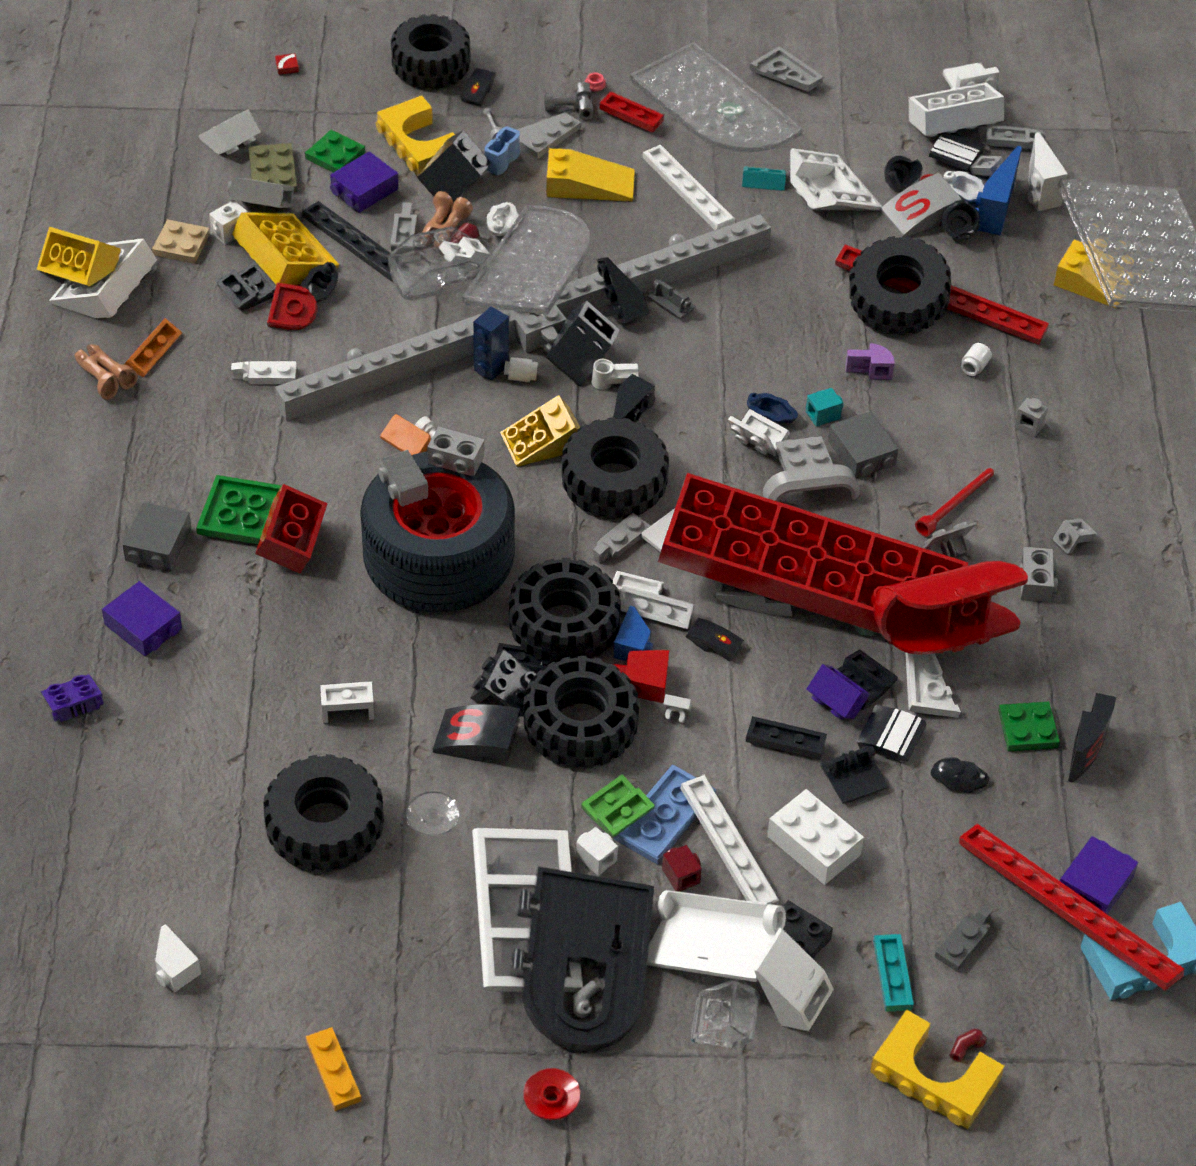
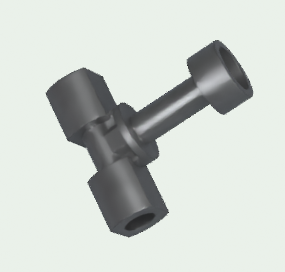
(580, 100)

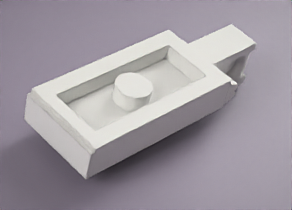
(264, 371)

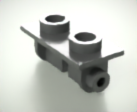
(671, 300)

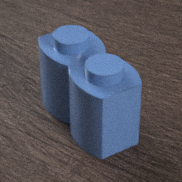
(503, 150)

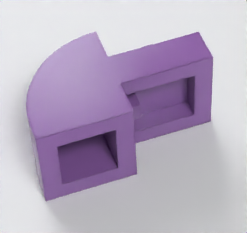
(875, 361)

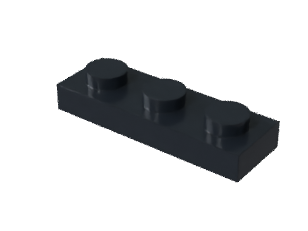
(786, 737)

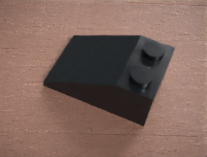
(454, 166)

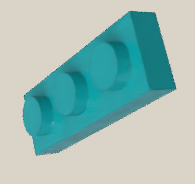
(893, 972)

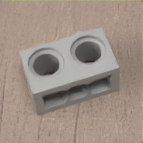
(456, 451)
(1040, 569)

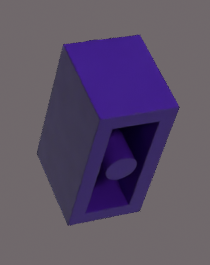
(838, 692)

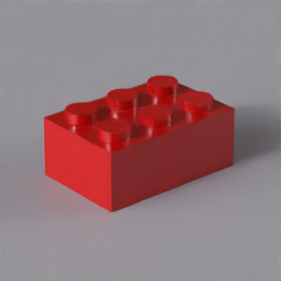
(291, 528)

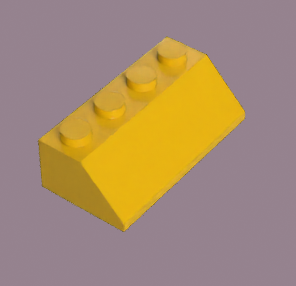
(77, 257)

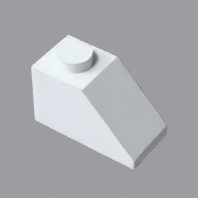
(174, 961)

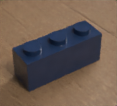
(491, 343)

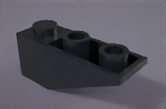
(625, 297)
(634, 398)

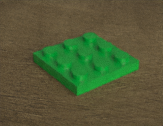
(236, 509)

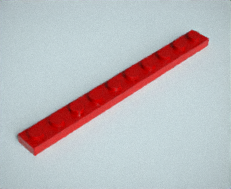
(967, 304)
(1072, 907)

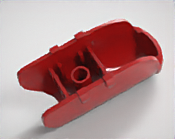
(948, 608)

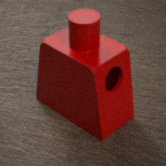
(647, 673)

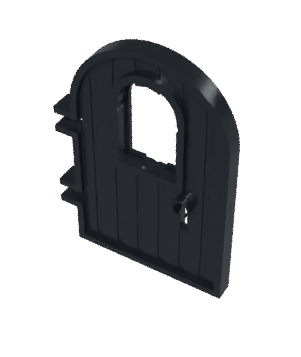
(579, 926)

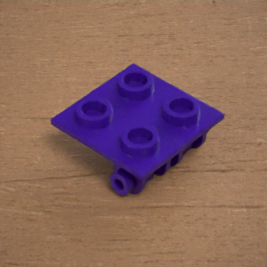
(71, 693)

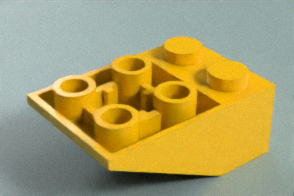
(541, 433)

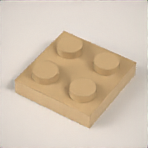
(181, 241)

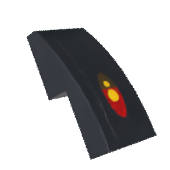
(477, 86)
(708, 634)

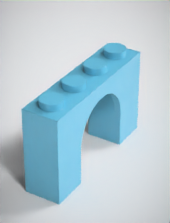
(1122, 980)

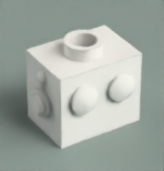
(224, 221)

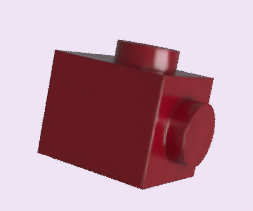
(682, 868)

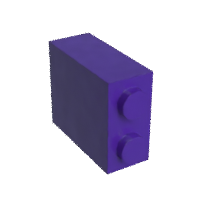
(364, 182)
(142, 618)
(1100, 874)

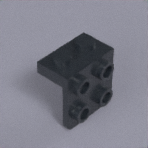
(503, 679)

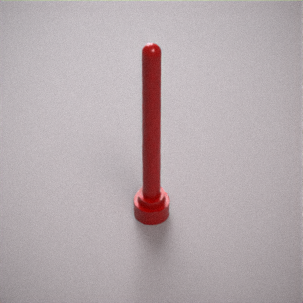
(927, 524)

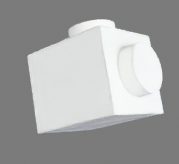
(596, 850)

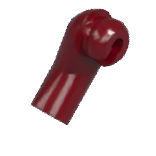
(965, 1040)

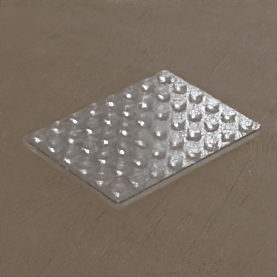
(1136, 242)

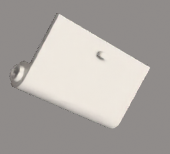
(713, 934)

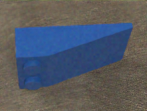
(997, 194)

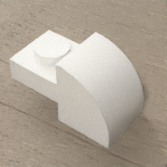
(465, 251)

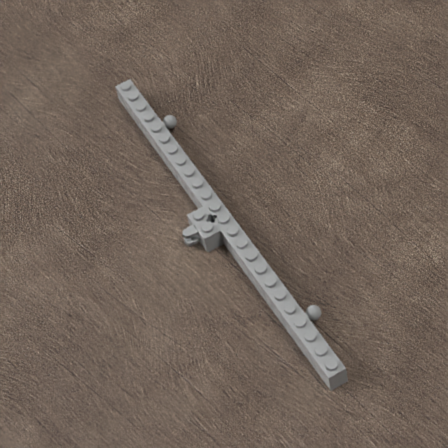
(532, 331)

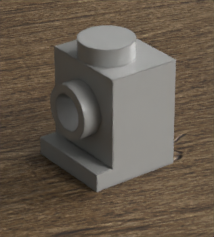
(1034, 411)

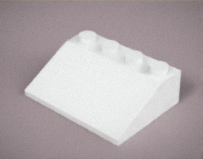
(110, 292)

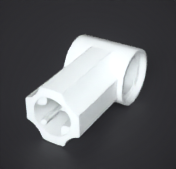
(607, 373)

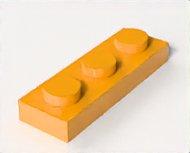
(333, 1069)

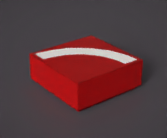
(286, 64)

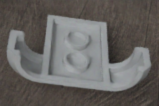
(807, 468)

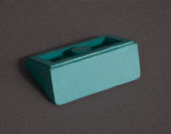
(764, 178)

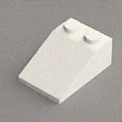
(1044, 176)

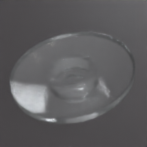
(432, 805)

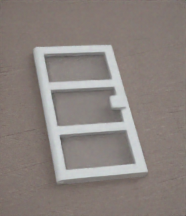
(503, 868)

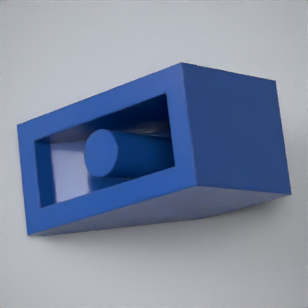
(632, 636)

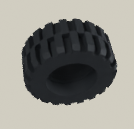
(430, 51)

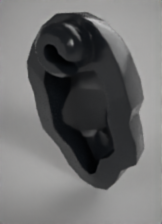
(321, 281)
(959, 774)

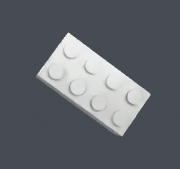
(956, 109)

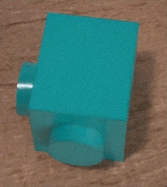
(824, 406)

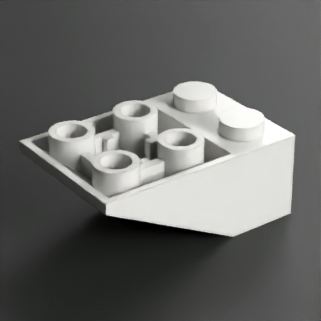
(792, 982)

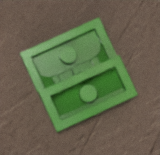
(617, 806)

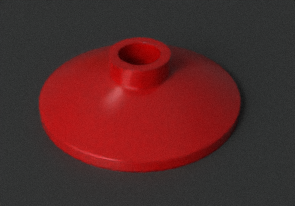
(551, 1083)

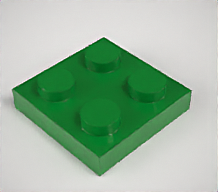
(334, 151)
(1028, 726)

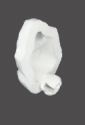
(964, 184)
(501, 218)

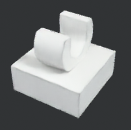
(677, 704)

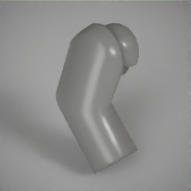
(581, 1000)

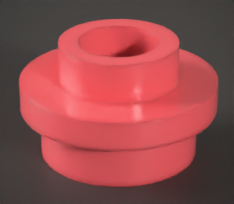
(596, 82)

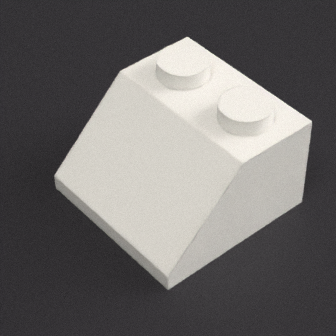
(231, 133)

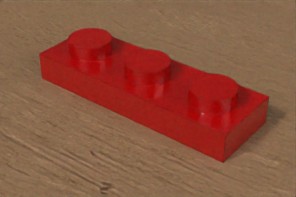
(631, 112)

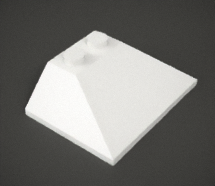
(829, 183)

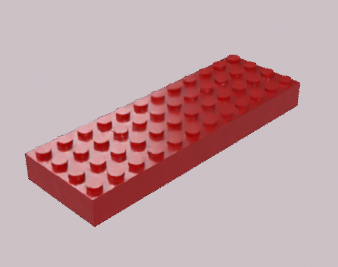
(789, 552)

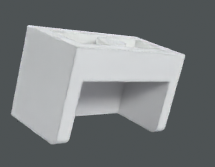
(347, 697)

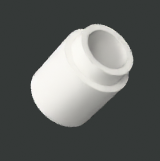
(976, 359)
(521, 369)

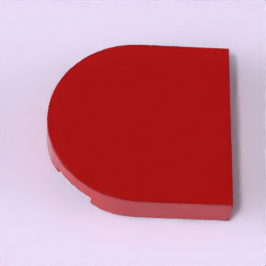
(292, 307)

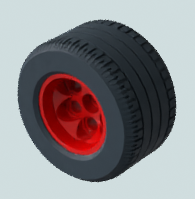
(443, 548)

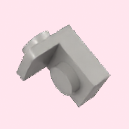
(986, 165)
(1073, 532)

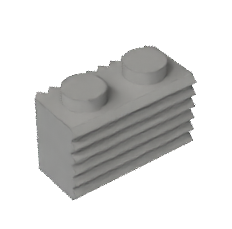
(403, 478)

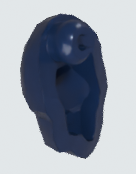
(772, 407)

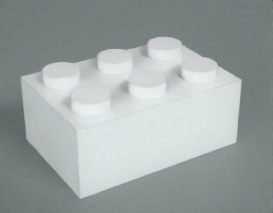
(815, 836)

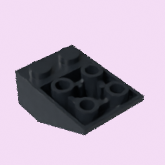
(581, 342)

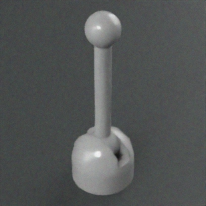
(487, 112)

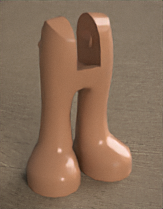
(444, 206)
(107, 381)

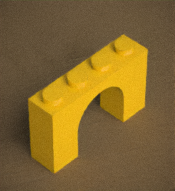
(402, 119)
(957, 1099)

